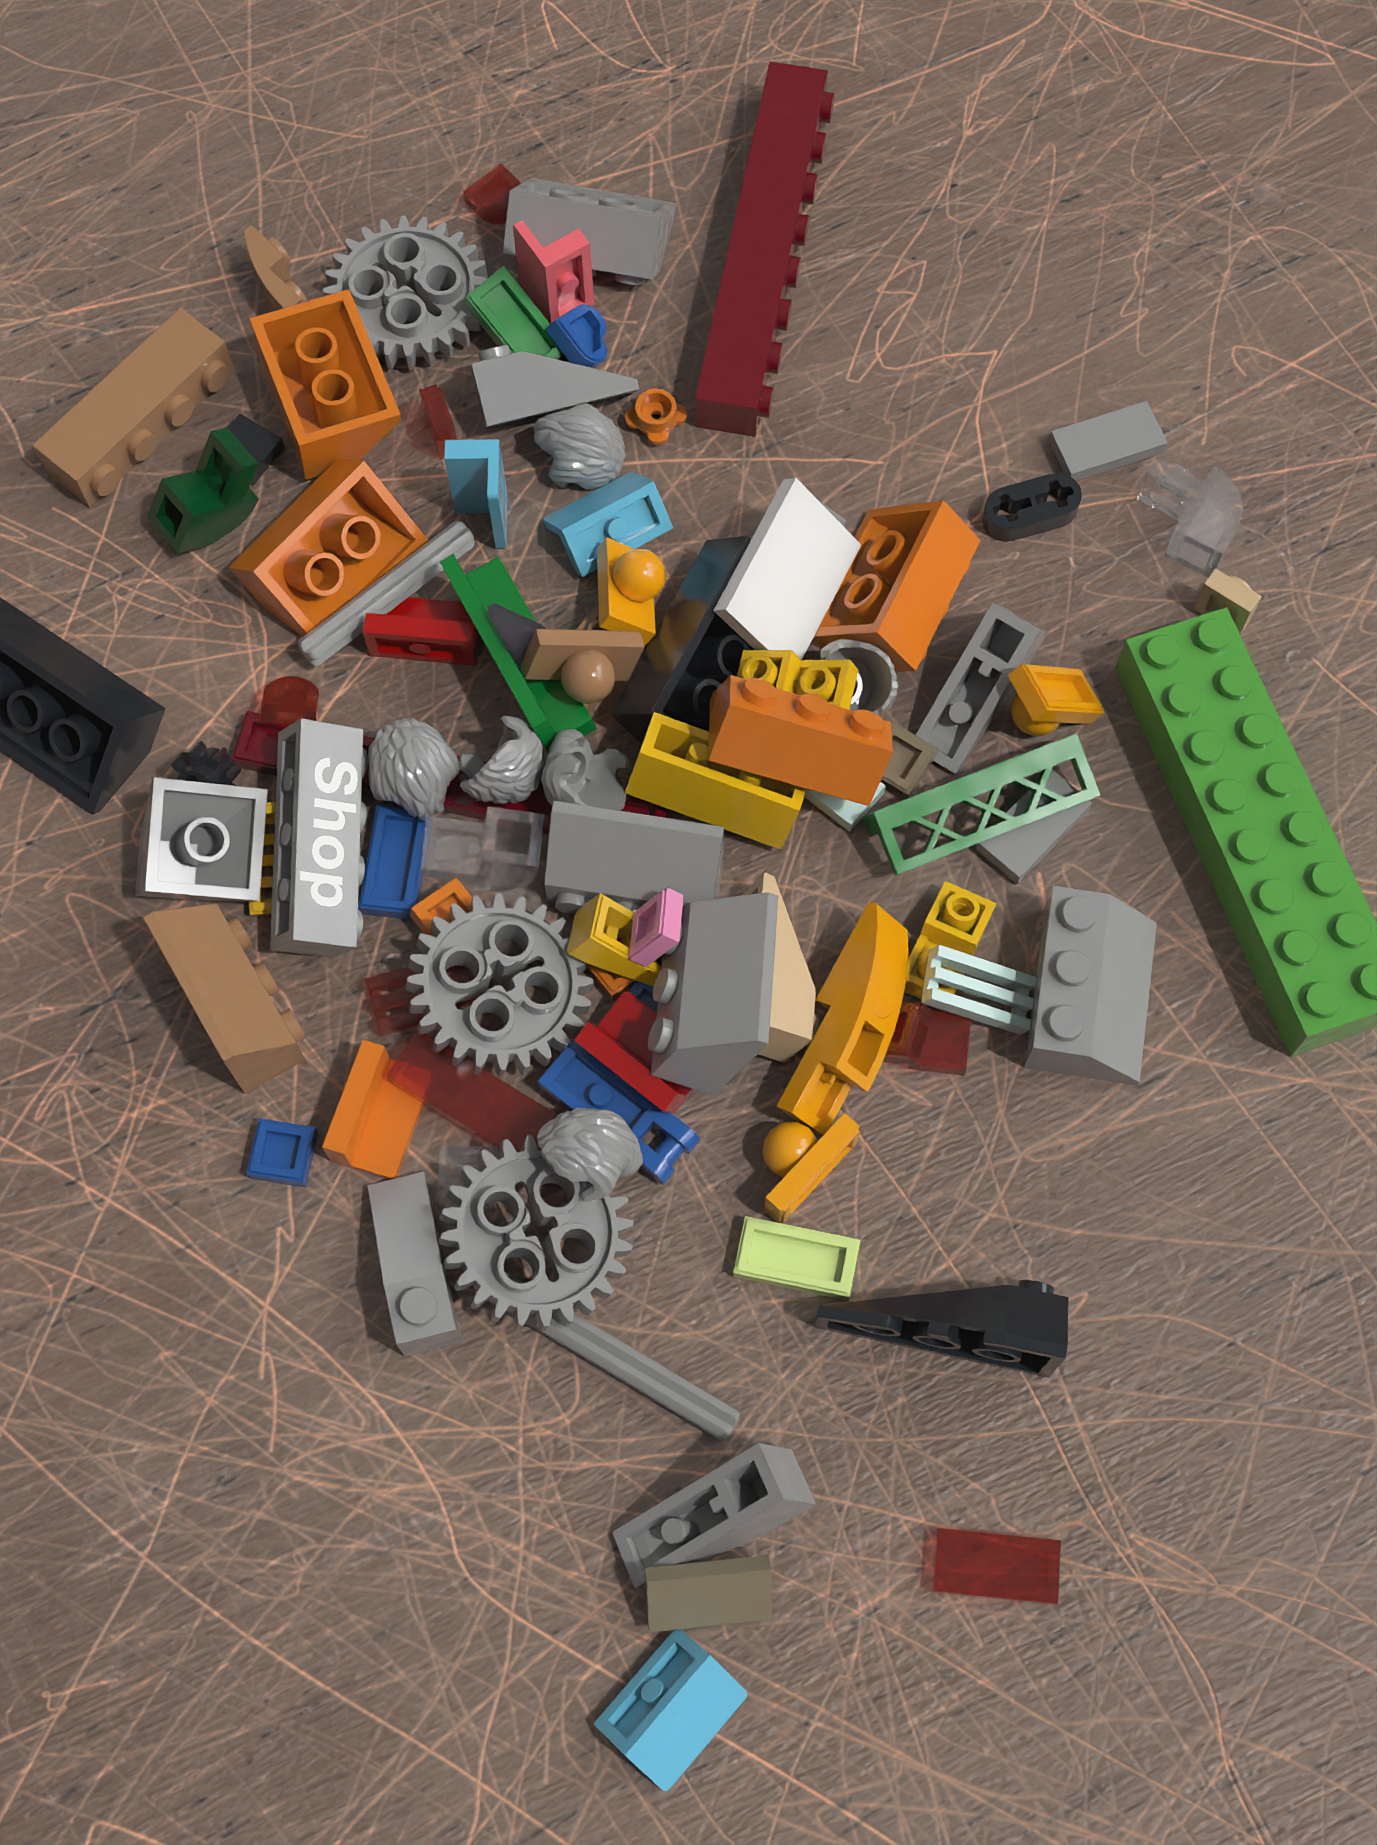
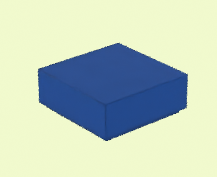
(282, 1152)

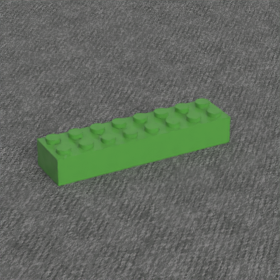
(1256, 827)

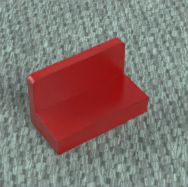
(423, 632)
(622, 1046)

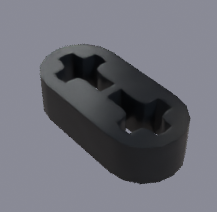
(1031, 505)

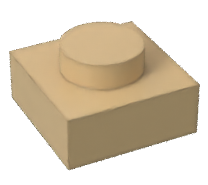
(1228, 592)

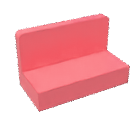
(554, 275)

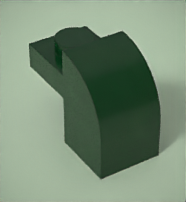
(209, 502)

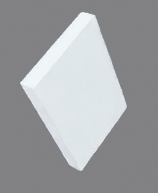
(788, 573)

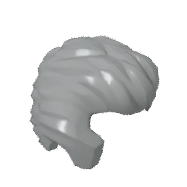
(583, 446)
(876, 677)
(411, 767)
(511, 770)
(579, 776)
(591, 1148)

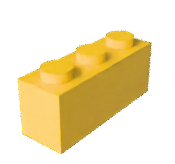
(677, 775)

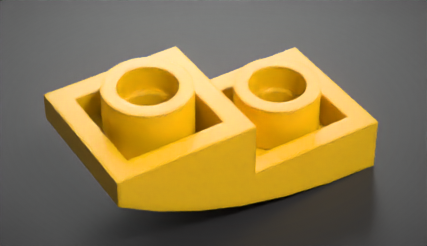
(785, 671)
(954, 922)

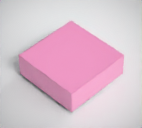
(656, 927)

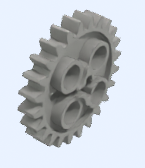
(410, 288)
(471, 944)
(485, 1247)

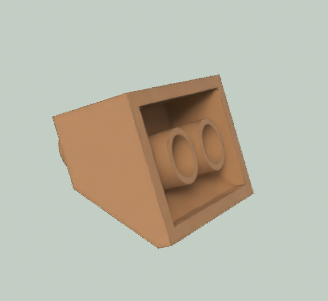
(228, 992)

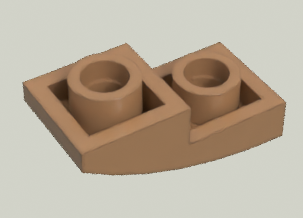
(271, 271)

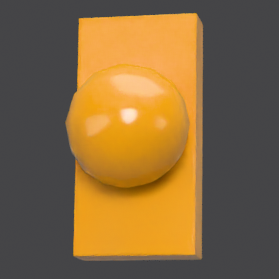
(628, 587)
(1051, 697)
(803, 1161)

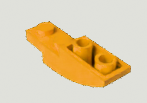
(862, 1013)

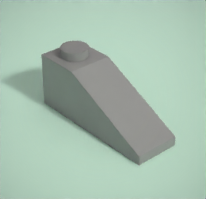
(534, 385)
(979, 685)
(412, 1265)
(717, 1512)

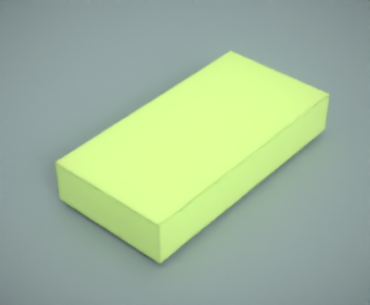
(796, 1258)

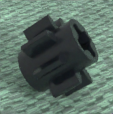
(206, 765)

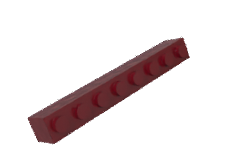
(762, 249)

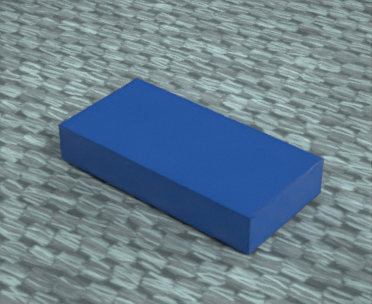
(393, 864)

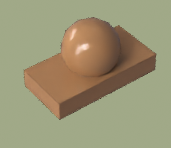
(583, 660)

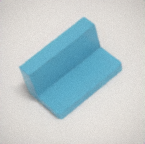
(478, 481)
(621, 510)
(671, 1709)

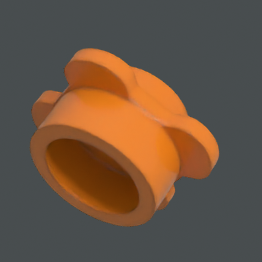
(656, 402)

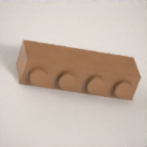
(135, 407)

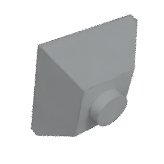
(202, 842)

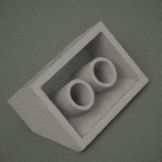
(623, 230)
(628, 857)
(1091, 987)
(715, 992)

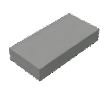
(1108, 441)
(1026, 846)

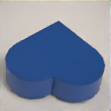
(580, 335)

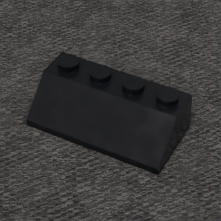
(690, 648)
(69, 713)

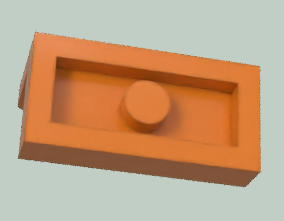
(372, 1117)

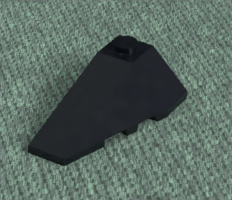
(994, 1325)

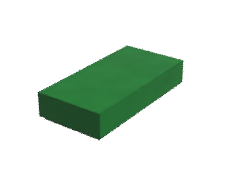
(511, 316)

